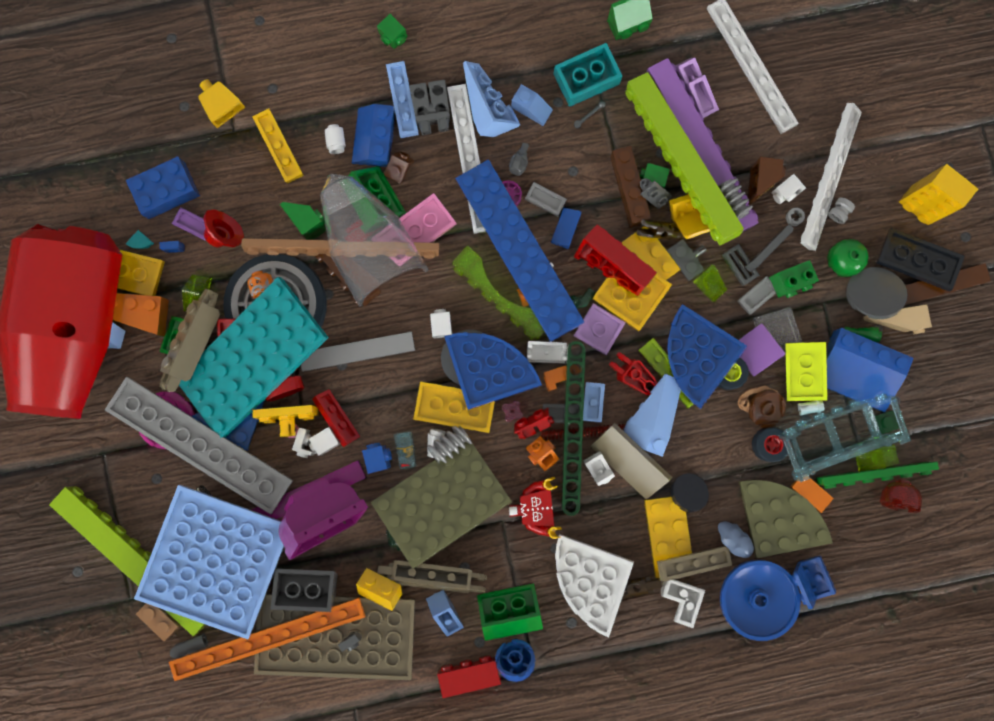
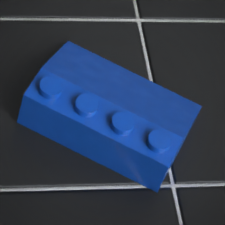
(864, 367)

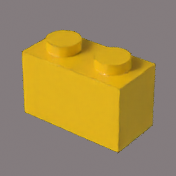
(379, 589)

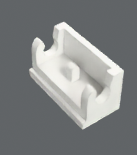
(546, 352)

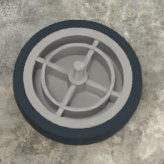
(295, 273)

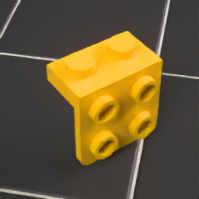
(687, 217)

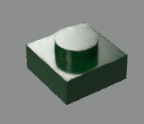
(887, 422)

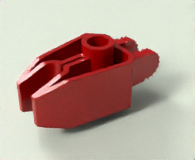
(633, 374)

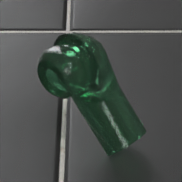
(583, 301)

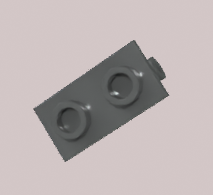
(654, 193)

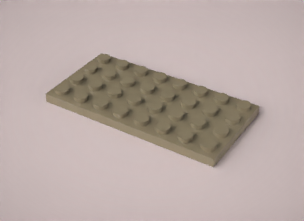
(381, 654)

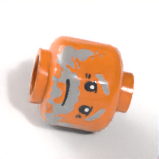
(258, 283)

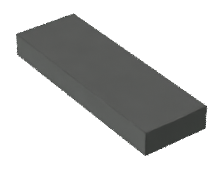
(770, 247)

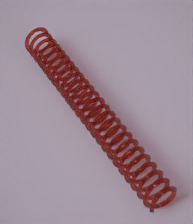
(554, 433)

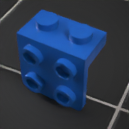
(812, 580)

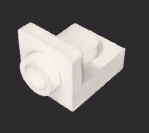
(301, 440)

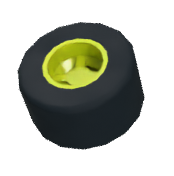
(736, 376)

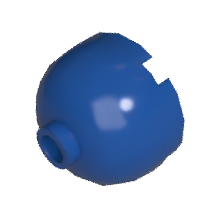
(515, 660)

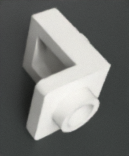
(599, 468)

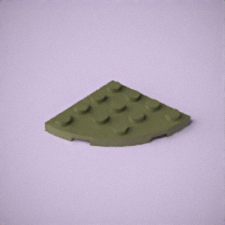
(781, 519)

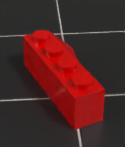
(615, 260)

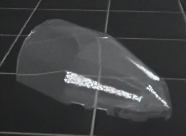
(365, 236)

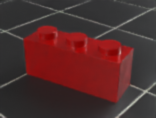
(468, 676)

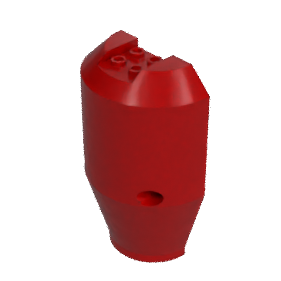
(56, 317)

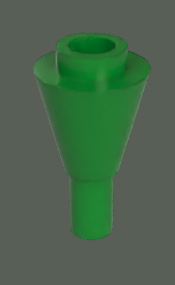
(870, 333)

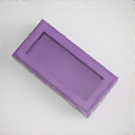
(190, 223)

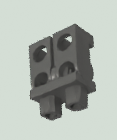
(431, 112)

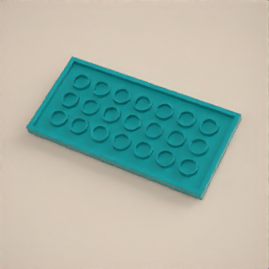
(252, 357)

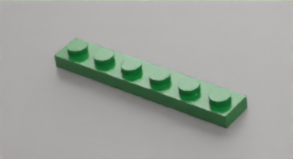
(868, 476)

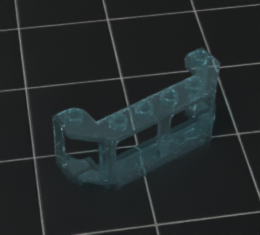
(839, 454)

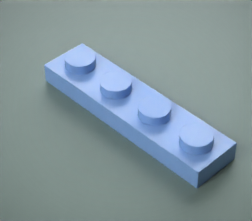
(402, 99)

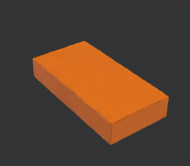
(813, 493)

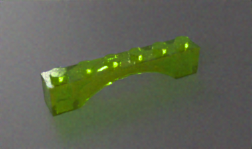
(471, 266)

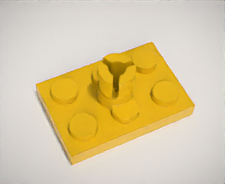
(286, 417)

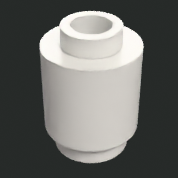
(335, 139)

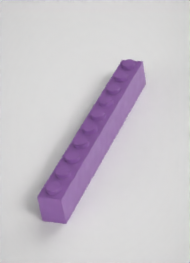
(682, 105)

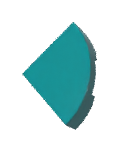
(139, 241)

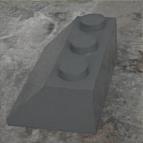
(304, 590)

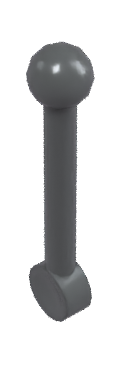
(577, 124)

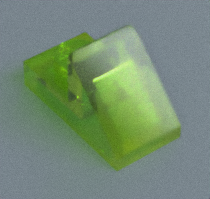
(877, 458)

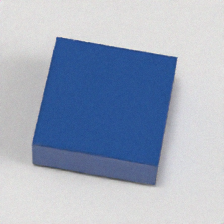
(172, 246)

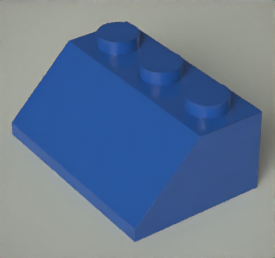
(374, 135)

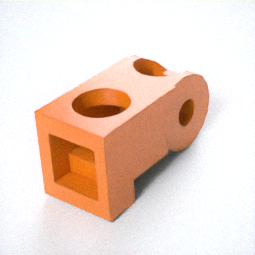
(558, 375)

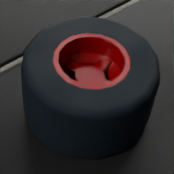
(768, 445)

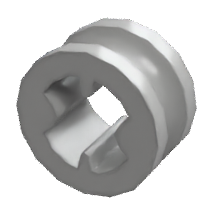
(789, 220)

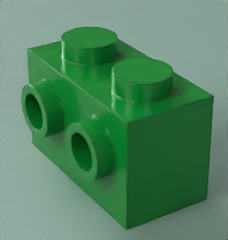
(793, 279)

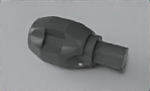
(519, 160)

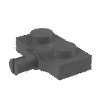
(687, 259)

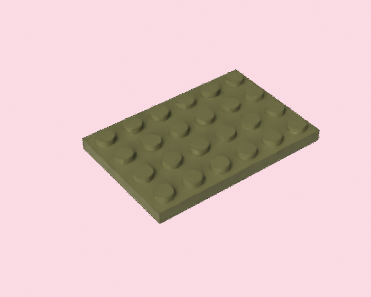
(440, 504)

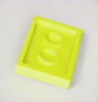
(806, 371)

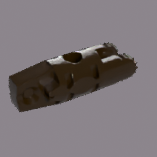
(659, 230)
(646, 584)

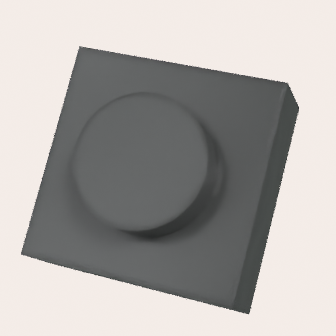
(350, 642)

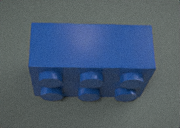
(163, 188)

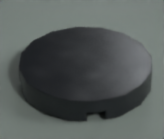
(689, 492)

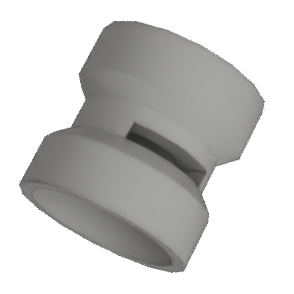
(841, 210)

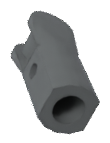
(189, 646)

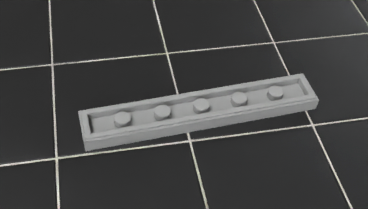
(359, 351)

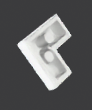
(688, 598)

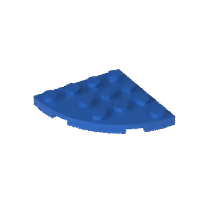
(700, 354)
(489, 368)

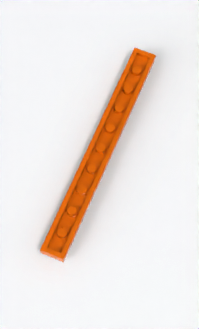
(266, 639)

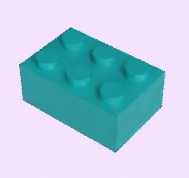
(587, 74)

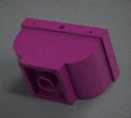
(316, 512)

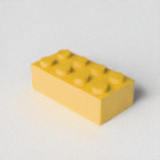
(938, 195)

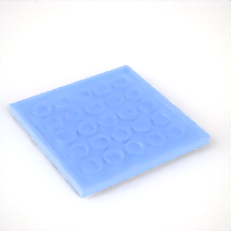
(212, 562)

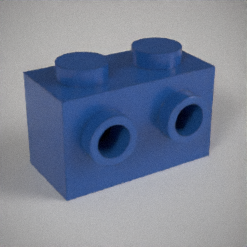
(377, 457)

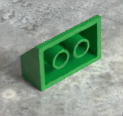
(377, 184)
(509, 612)

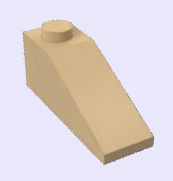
(908, 319)

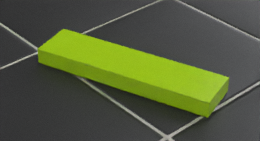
(660, 363)

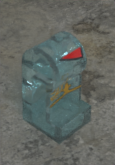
(405, 450)

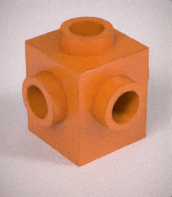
(542, 453)

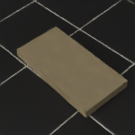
(631, 461)

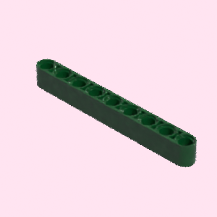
(576, 456)

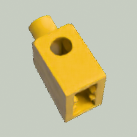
(219, 102)

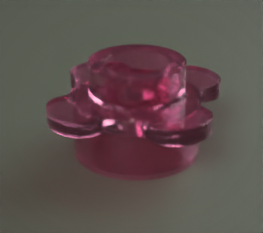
(513, 406)

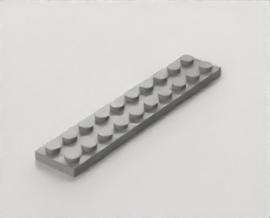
(199, 445)

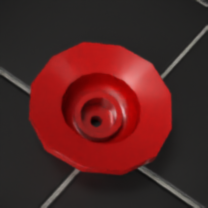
(222, 229)

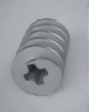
(734, 198)
(449, 444)

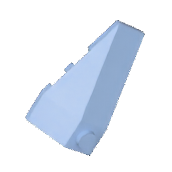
(487, 108)
(654, 419)

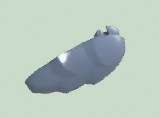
(735, 539)

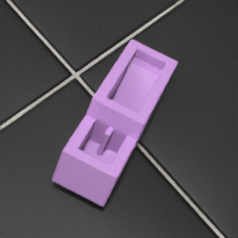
(697, 86)

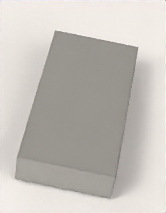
(545, 199)
(757, 296)

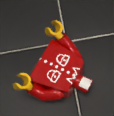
(537, 509)

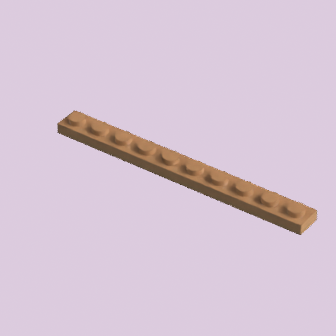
(313, 247)

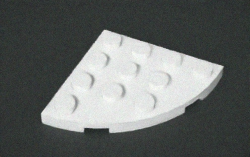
(591, 581)

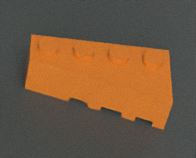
(142, 312)

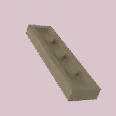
(694, 563)

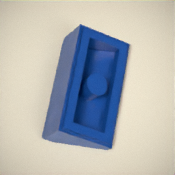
(566, 227)

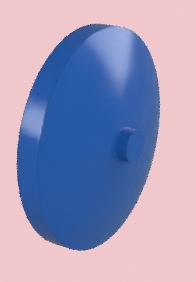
(760, 600)

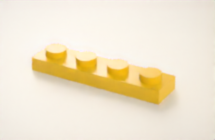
(277, 146)

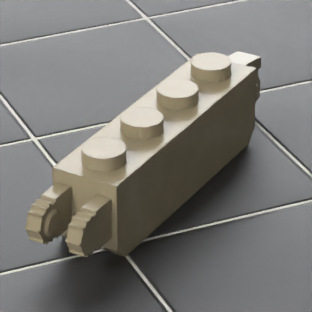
(189, 341)
(433, 577)

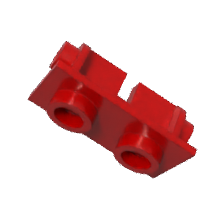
(525, 426)

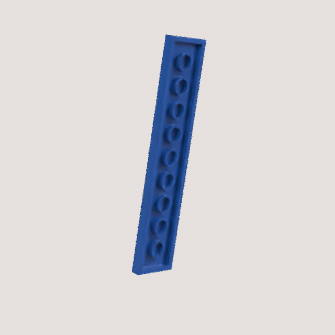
(520, 251)

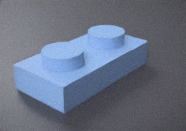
(593, 402)

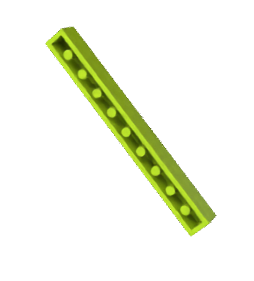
(684, 159)
(110, 540)

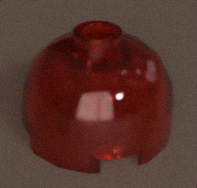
(901, 496)

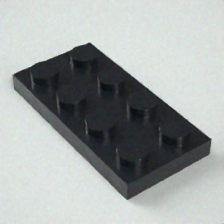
(920, 259)

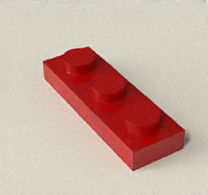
(336, 418)

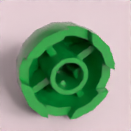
(848, 257)

